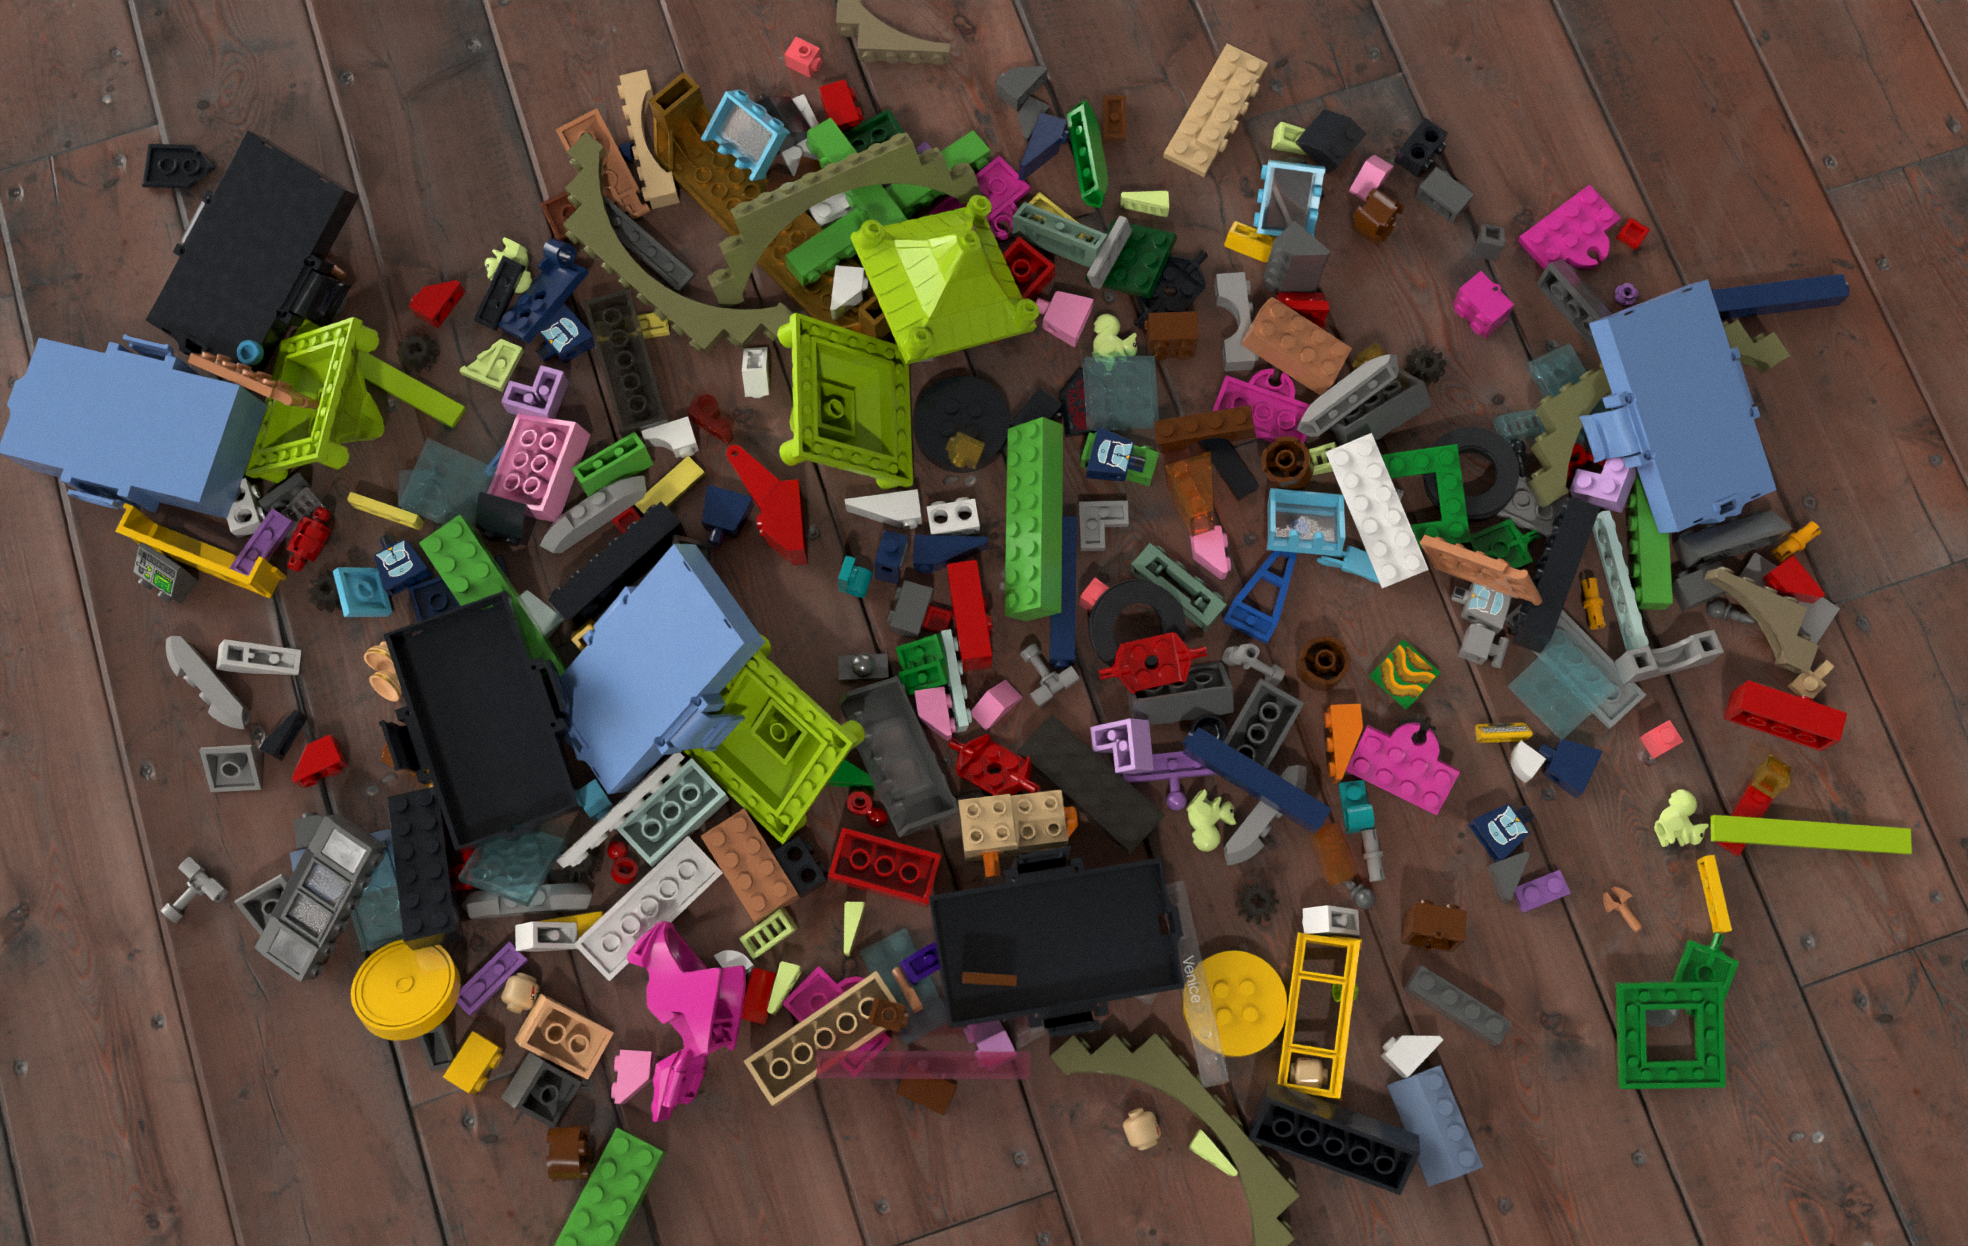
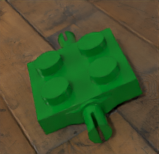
(1504, 542)
(1706, 964)

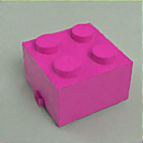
(1482, 305)

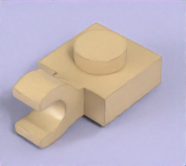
(1810, 683)

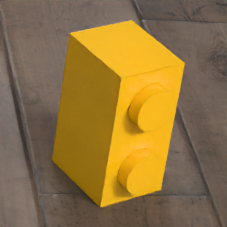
(474, 1063)

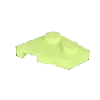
(494, 365)

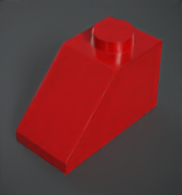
(436, 302)
(1793, 581)

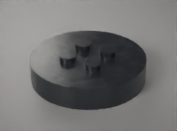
(965, 407)

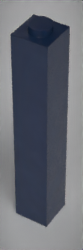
(1781, 296)
(1063, 624)
(1256, 780)

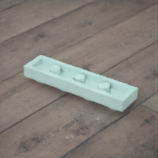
(957, 690)

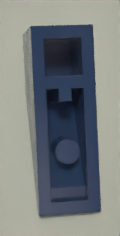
(1044, 143)
(936, 551)

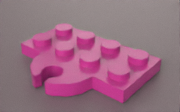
(1002, 188)
(1572, 232)
(1272, 407)
(1404, 766)
(820, 990)

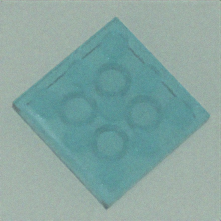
(1120, 392)
(445, 484)
(1562, 687)
(513, 868)

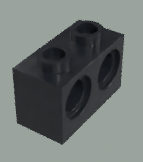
(1421, 147)
(796, 869)

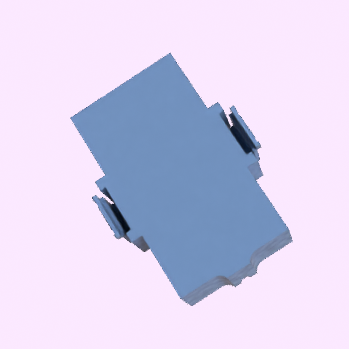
(132, 427)

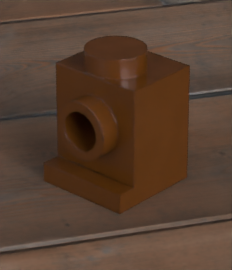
(877, 1015)

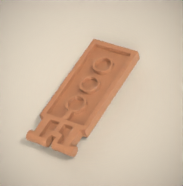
(617, 179)
(258, 382)
(1480, 569)

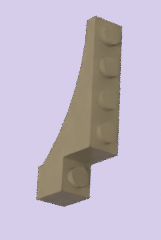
(882, 42)
(1775, 615)

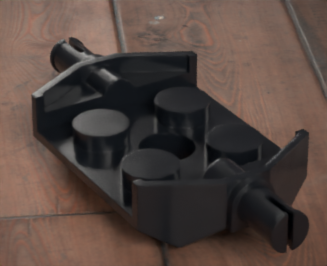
(1182, 276)

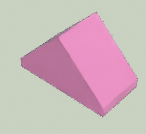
(1370, 176)
(995, 704)

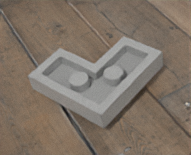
(1095, 517)

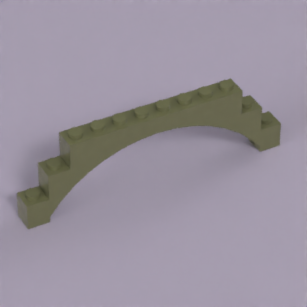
(772, 211)
(697, 321)
(1562, 412)
(1158, 1067)

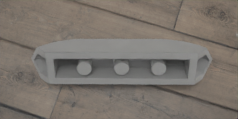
(1348, 394)
(593, 513)
(224, 703)
(1245, 840)
(548, 899)

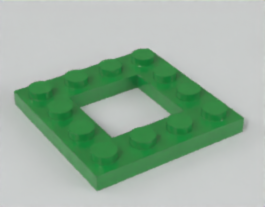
(1446, 465)
(1632, 1061)

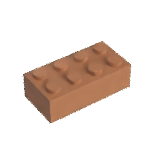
(1296, 346)
(750, 866)

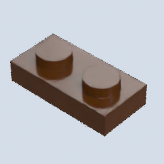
(1114, 118)

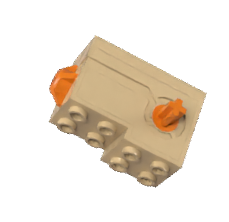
(1014, 825)

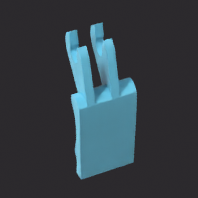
(1354, 561)

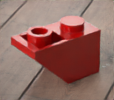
(319, 760)

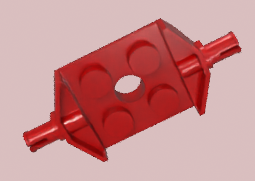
(1172, 662)
(982, 756)

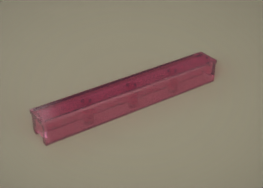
(923, 1064)

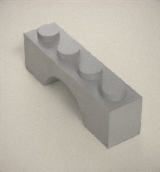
(1232, 294)
(1686, 654)

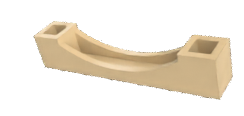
(659, 184)

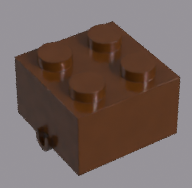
(1171, 335)
(1434, 925)

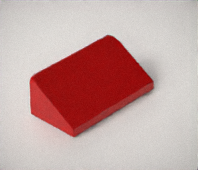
(758, 996)

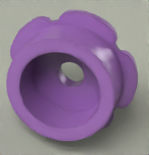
(1623, 299)

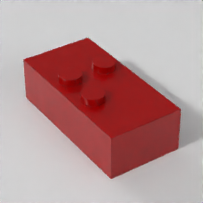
(1029, 269)
(969, 610)
(1785, 715)
(884, 867)

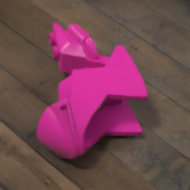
(696, 1001)

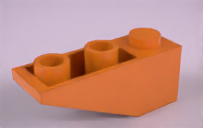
(1344, 730)

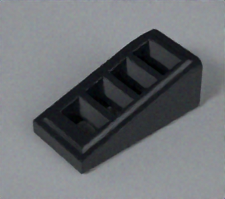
(282, 738)

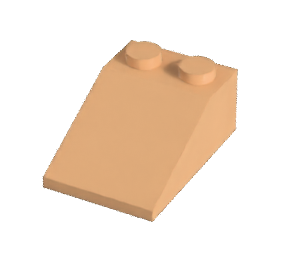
(563, 1036)

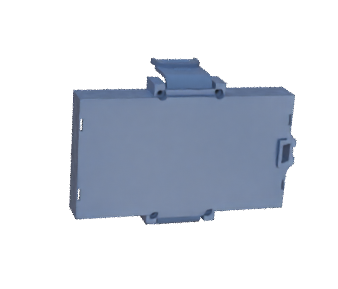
(1679, 409)
(657, 670)

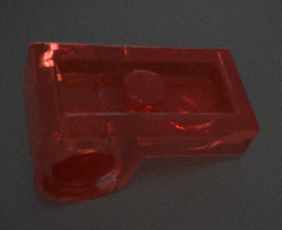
(709, 420)

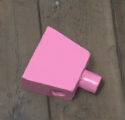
(1065, 315)

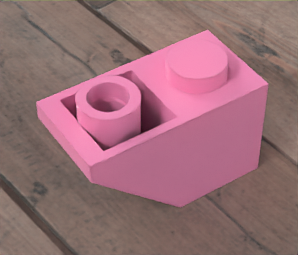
(1209, 551)
(933, 711)
(634, 1073)

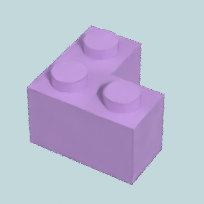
(541, 399)
(1606, 489)
(1128, 742)
(989, 1037)

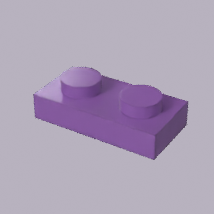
(1541, 891)

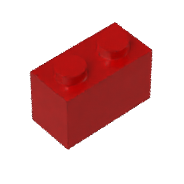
(839, 105)

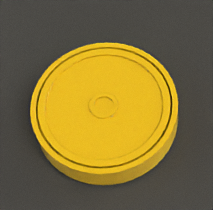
(405, 990)
(1245, 1000)

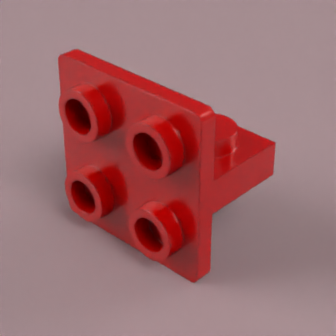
(1308, 305)

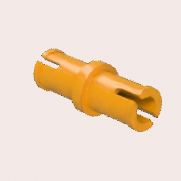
(1796, 541)
(1593, 603)

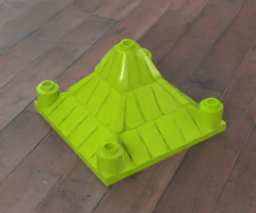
(943, 282)
(325, 369)
(848, 402)
(780, 751)

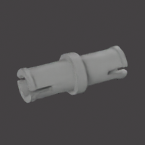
(1373, 855)

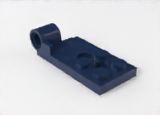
(554, 284)

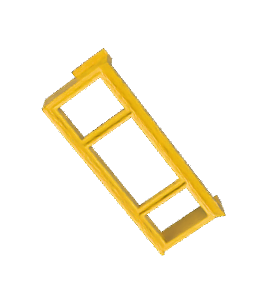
(196, 554)
(1348, 982)

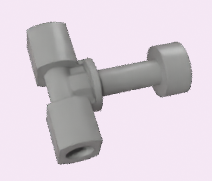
(1248, 656)
(1052, 681)
(199, 884)

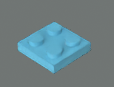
(361, 592)

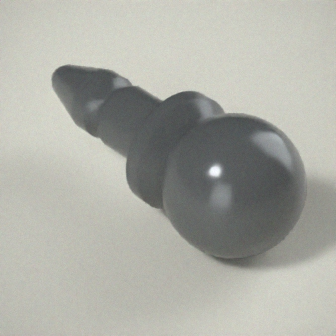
(1717, 609)
(1364, 897)

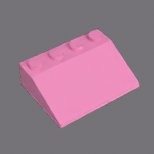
(539, 464)

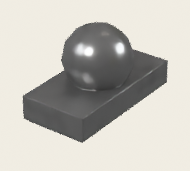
(863, 667)

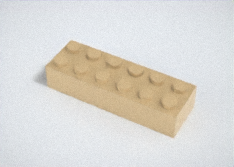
(839, 1026)

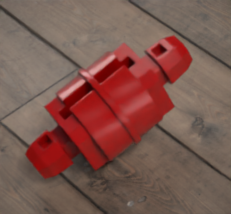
(308, 539)

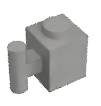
(1478, 645)

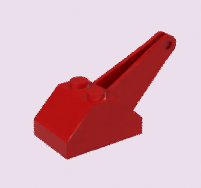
(779, 504)

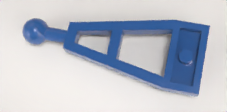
(1251, 620)

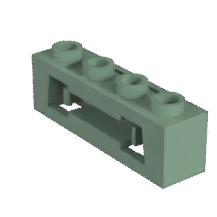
(1057, 234)
(1207, 606)

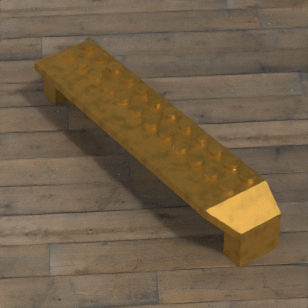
(719, 186)

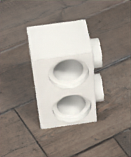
(247, 506)
(954, 525)

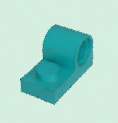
(854, 579)
(1356, 811)

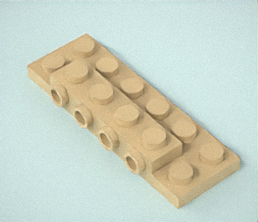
(1216, 110)

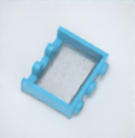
(746, 133)
(1288, 195)
(1306, 522)

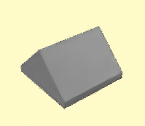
(233, 767)
(260, 902)

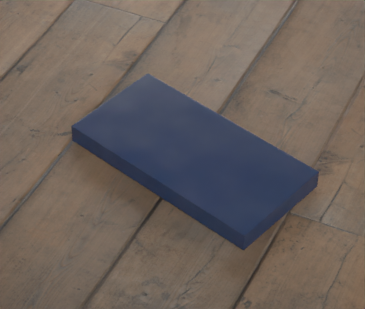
(435, 597)

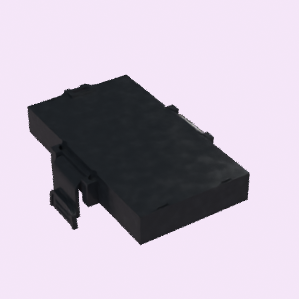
(255, 255)
(482, 722)
(1063, 935)

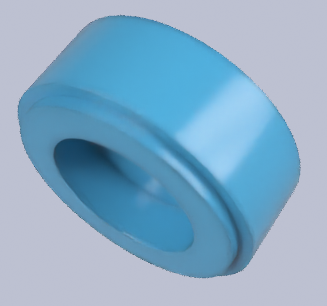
(250, 352)

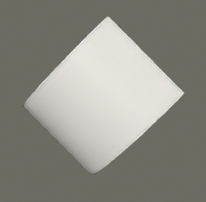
(1525, 761)
(733, 958)

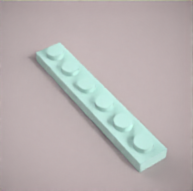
(1618, 582)

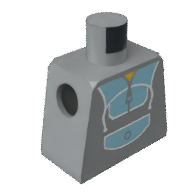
(1483, 606)

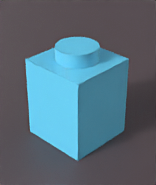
(595, 800)

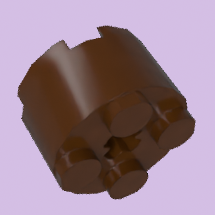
(1377, 216)
(1276, 459)
(1335, 668)
(569, 1153)

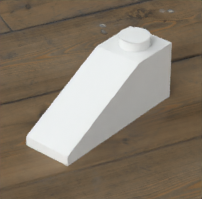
(894, 509)
(257, 658)

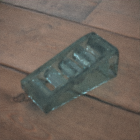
(1502, 429)

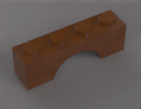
(1228, 424)

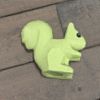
(515, 252)
(1107, 343)
(1204, 815)
(1675, 821)

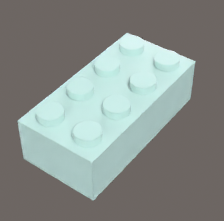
(673, 812)

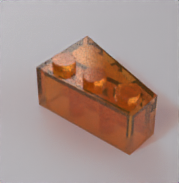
(1192, 492)

